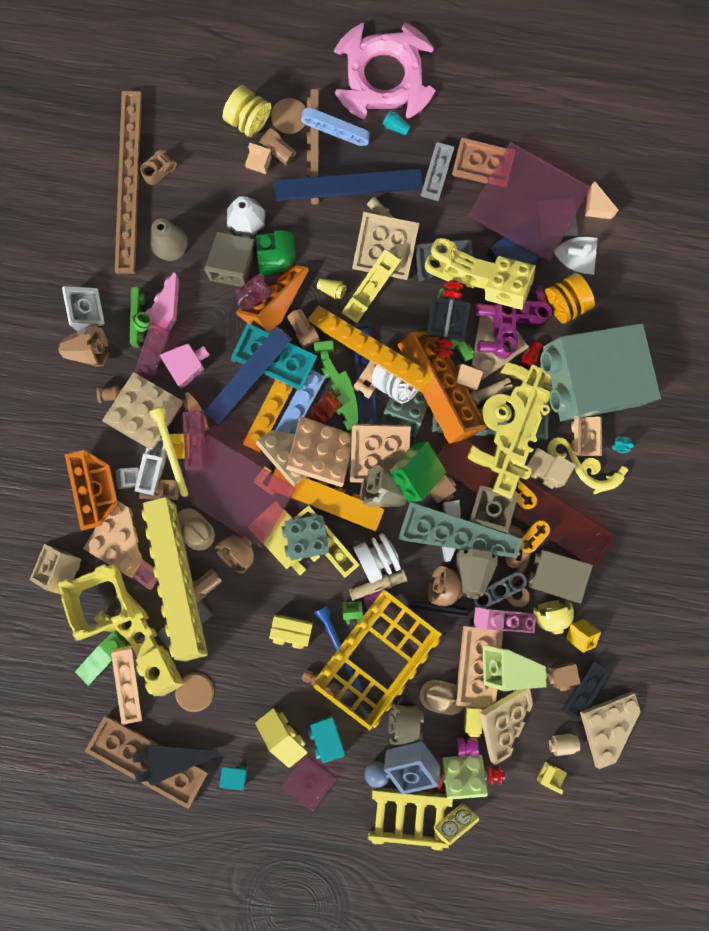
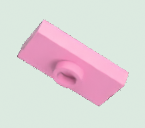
(145, 575)

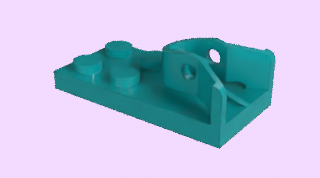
(289, 367)

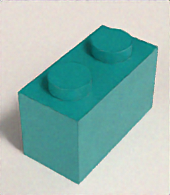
(327, 739)

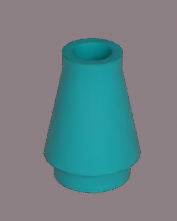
(396, 123)

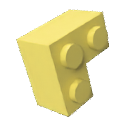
(281, 738)

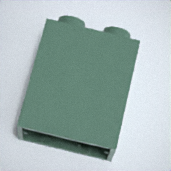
(600, 372)

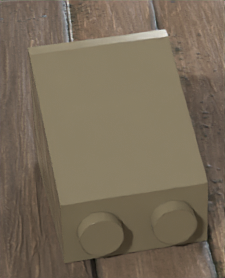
(230, 259)
(559, 576)

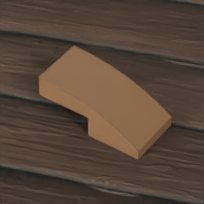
(166, 489)

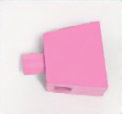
(184, 363)

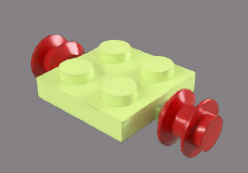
(466, 777)

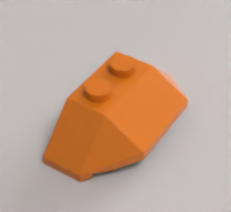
(91, 488)

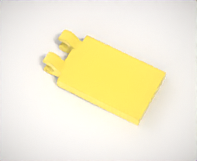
(276, 545)

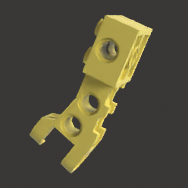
(504, 281)
(149, 654)

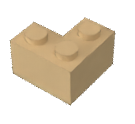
(550, 469)

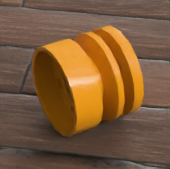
(570, 298)

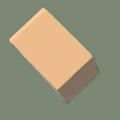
(599, 204)

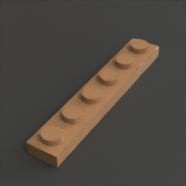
(313, 139)

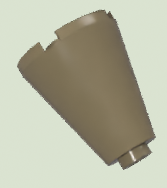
(168, 240)

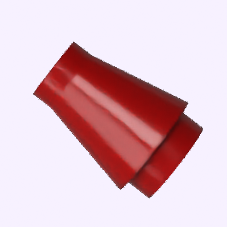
(531, 356)

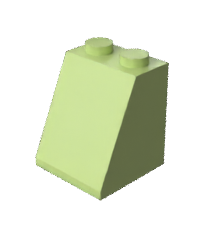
(511, 671)

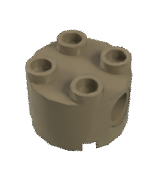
(405, 724)

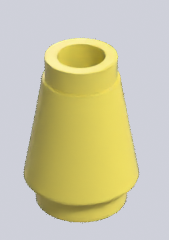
(332, 287)

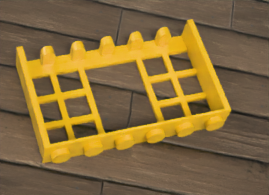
(351, 642)

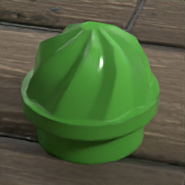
(141, 321)

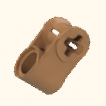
(160, 165)

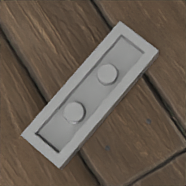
(437, 171)

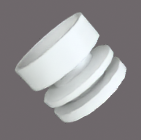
(392, 385)
(377, 558)

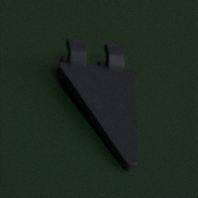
(168, 761)

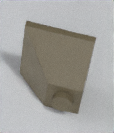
(493, 510)

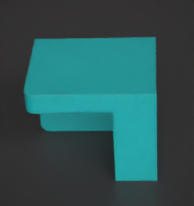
(233, 777)

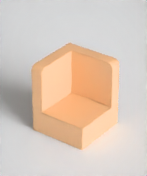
(258, 158)
(468, 377)

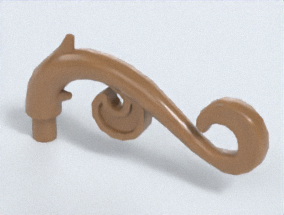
(522, 565)

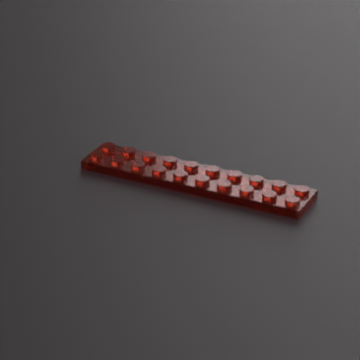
(567, 526)

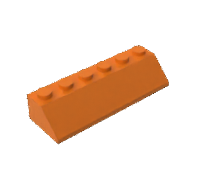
(448, 400)

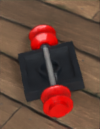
(448, 319)

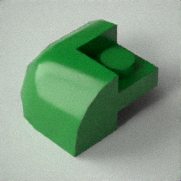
(275, 252)

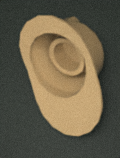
(196, 529)
(440, 697)

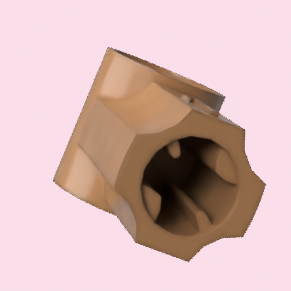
(279, 149)
(304, 332)
(206, 584)

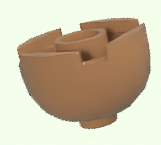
(236, 552)
(445, 588)

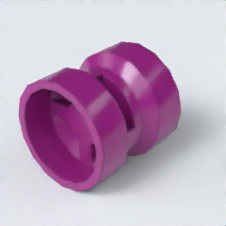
(467, 746)

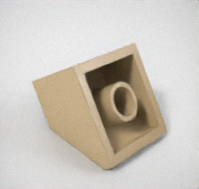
(53, 567)

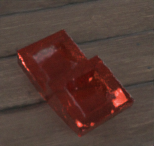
(324, 408)

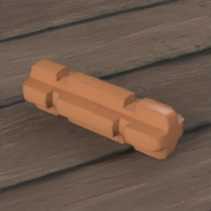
(308, 676)

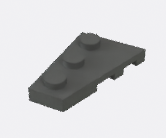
(424, 250)

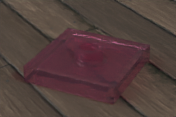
(308, 783)

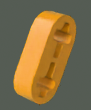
(525, 492)
(537, 539)

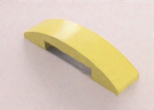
(371, 286)

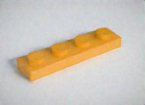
(268, 414)

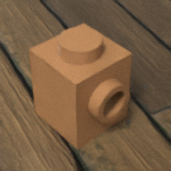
(443, 490)
(564, 676)

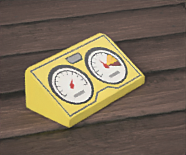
(456, 824)

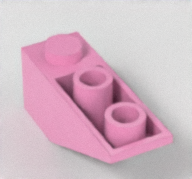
(165, 307)
(504, 620)

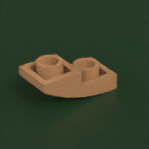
(192, 405)

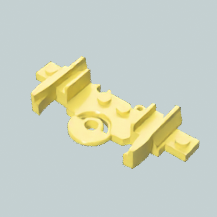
(513, 438)

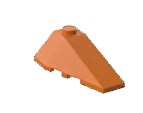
(272, 310)

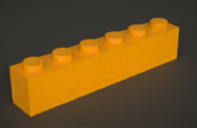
(335, 502)

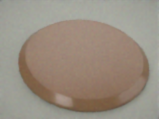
(287, 116)
(195, 693)

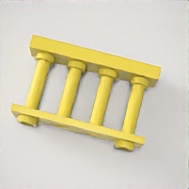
(421, 800)

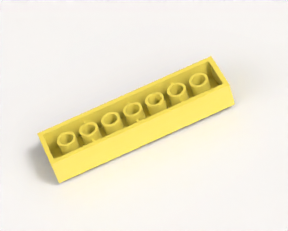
(174, 580)

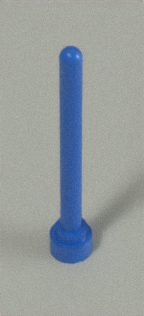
(324, 615)

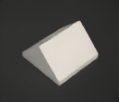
(83, 307)

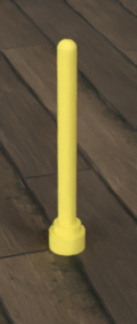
(159, 416)

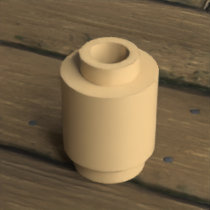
(564, 744)

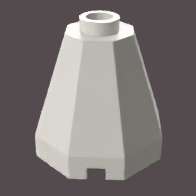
(245, 217)

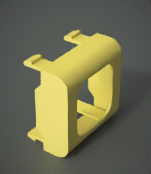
(70, 598)

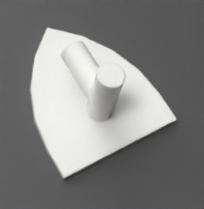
(578, 254)

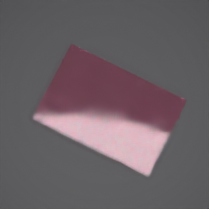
(237, 492)

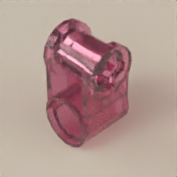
(255, 292)

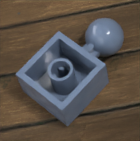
(408, 766)

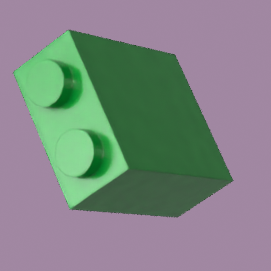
(417, 472)

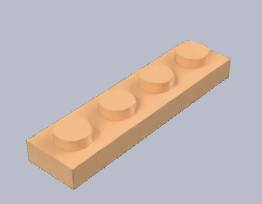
(126, 685)

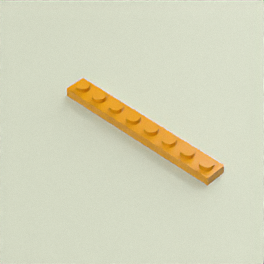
(371, 349)

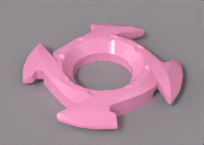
(399, 45)

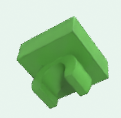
(324, 348)
(352, 610)

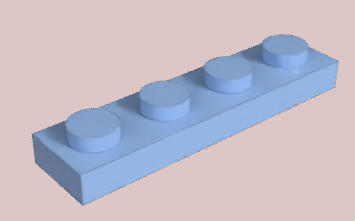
(301, 403)

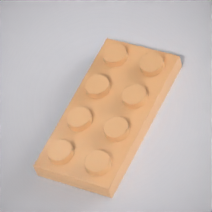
(470, 684)

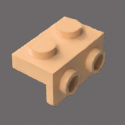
(587, 436)

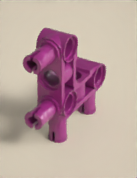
(505, 324)

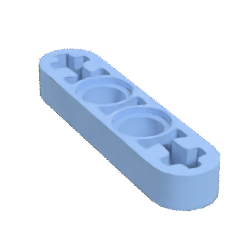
(335, 126)

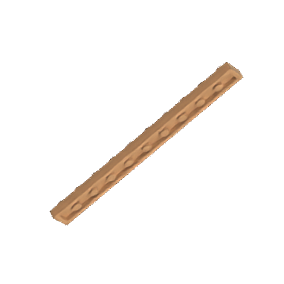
(128, 182)

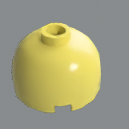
(554, 616)

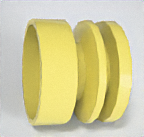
(246, 111)

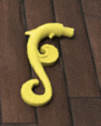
(599, 486)

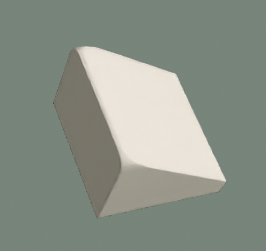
(126, 477)

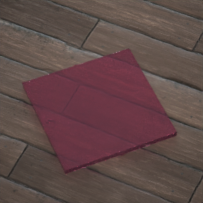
(529, 201)

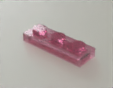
(151, 351)
(194, 440)

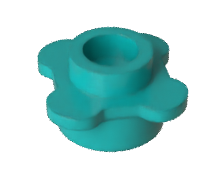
(623, 445)

